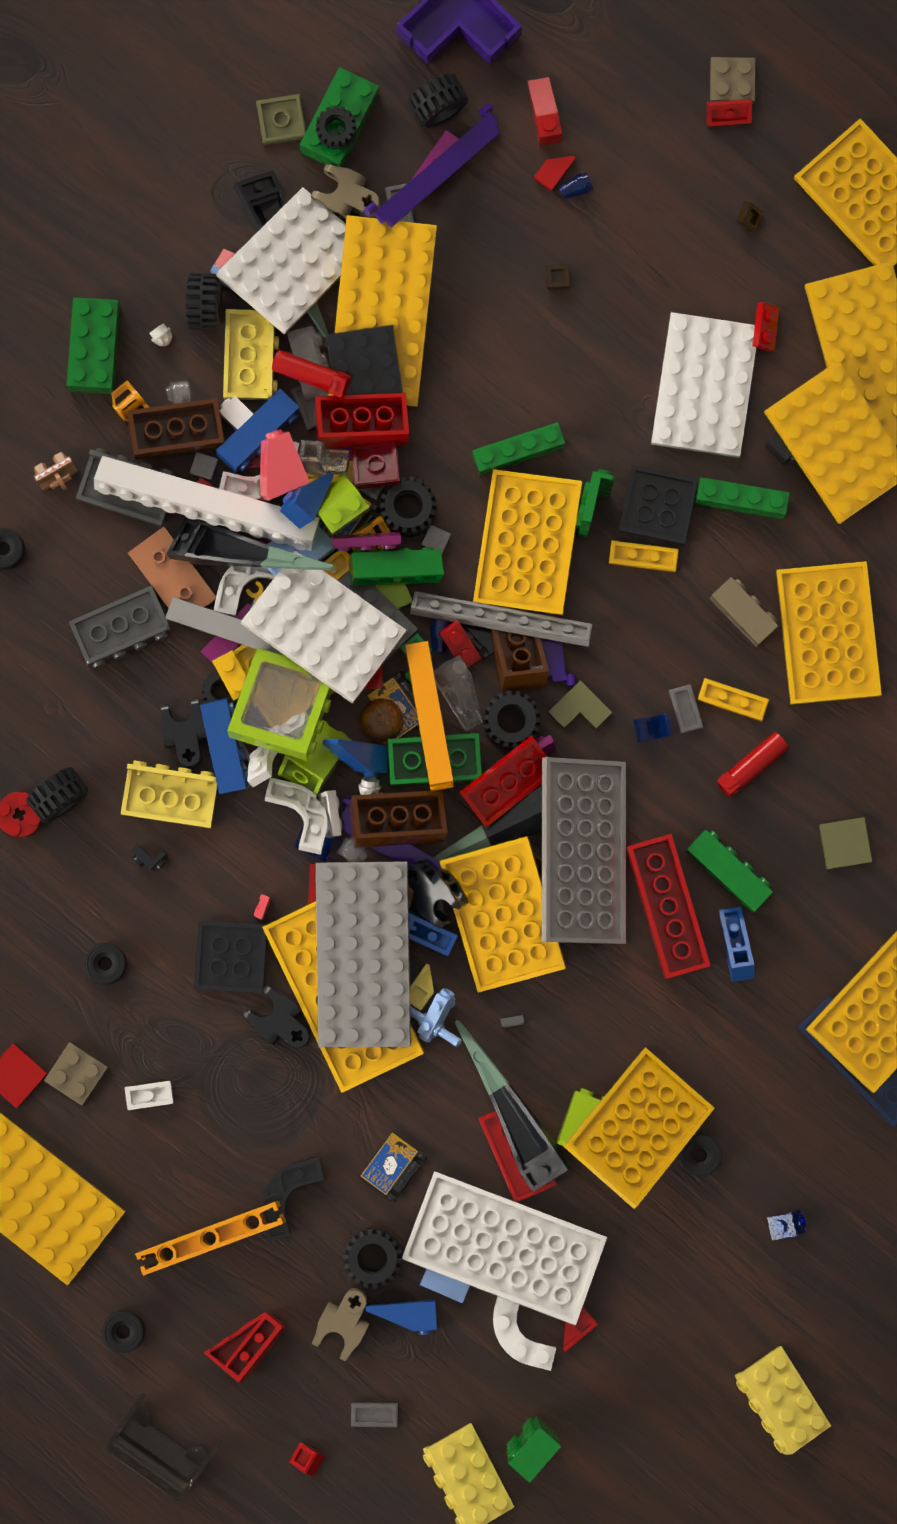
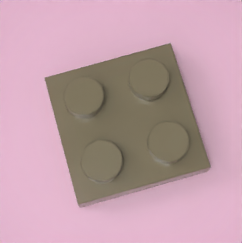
(732, 79)
(76, 1073)

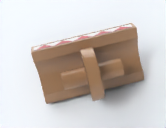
(56, 474)

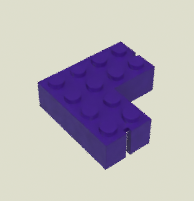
(479, 22)

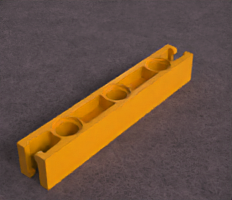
(429, 716)
(196, 1243)

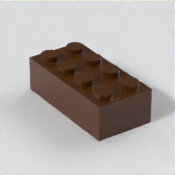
(175, 429)
(398, 818)

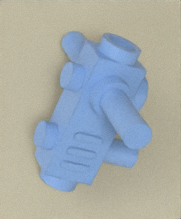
(432, 1022)

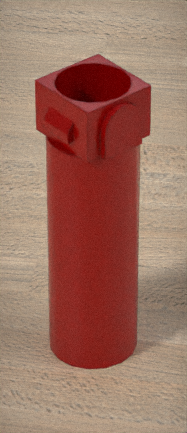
(311, 373)
(752, 764)

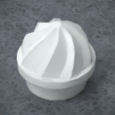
(161, 335)
(369, 786)

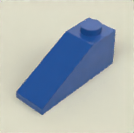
(305, 502)
(360, 756)
(427, 934)
(736, 944)
(410, 1314)

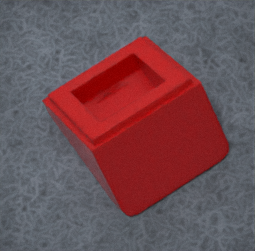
(306, 1459)

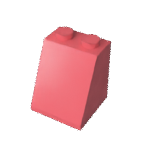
(280, 466)

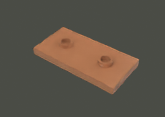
(170, 576)

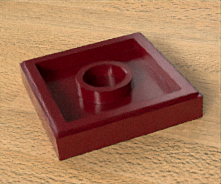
(375, 465)

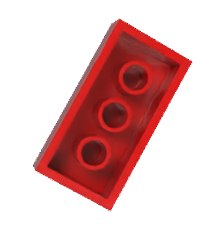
(361, 419)

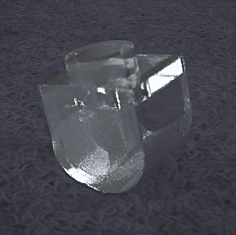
(179, 392)
(350, 853)

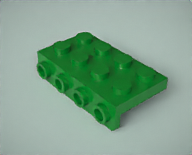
(601, 485)

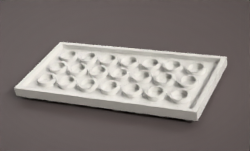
(504, 1248)

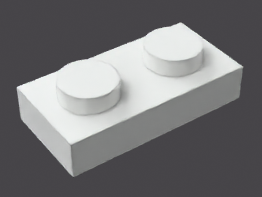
(331, 804)
(149, 1095)

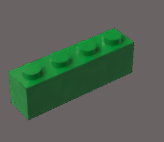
(518, 449)
(741, 498)
(396, 567)
(729, 871)

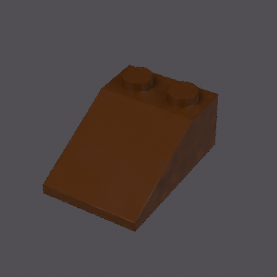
(519, 661)

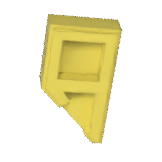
(422, 988)

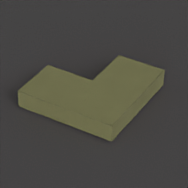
(583, 701)

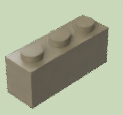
(744, 611)

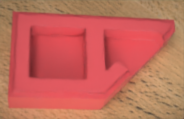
(262, 907)

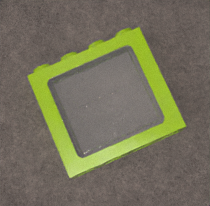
(280, 706)

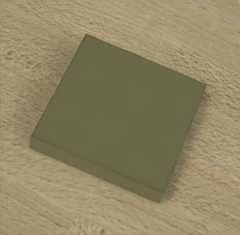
(281, 119)
(845, 843)

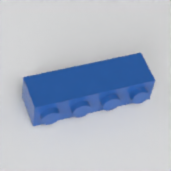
(246, 441)
(225, 752)

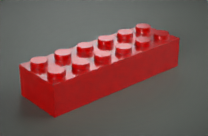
(668, 906)

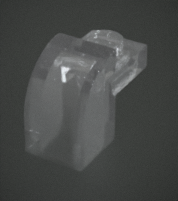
(321, 461)

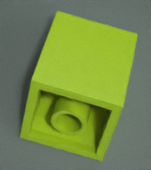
(341, 506)
(318, 768)
(579, 1109)

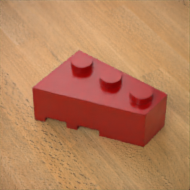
(247, 1347)

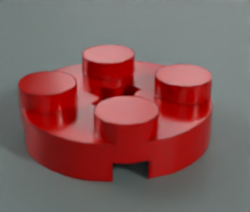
(14, 826)

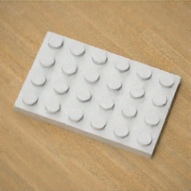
(289, 261)
(704, 385)
(324, 628)

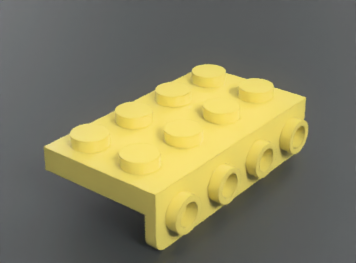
(249, 356)
(169, 794)
(782, 1401)
(467, 1477)

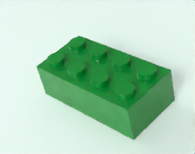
(354, 95)
(93, 345)
(409, 765)
(532, 1448)

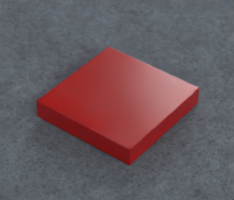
(18, 1075)

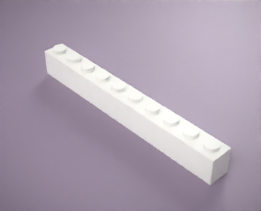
(202, 503)

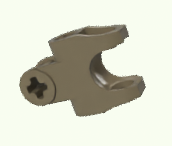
(349, 194)
(345, 1321)

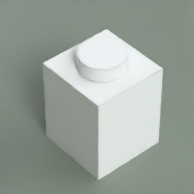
(234, 412)

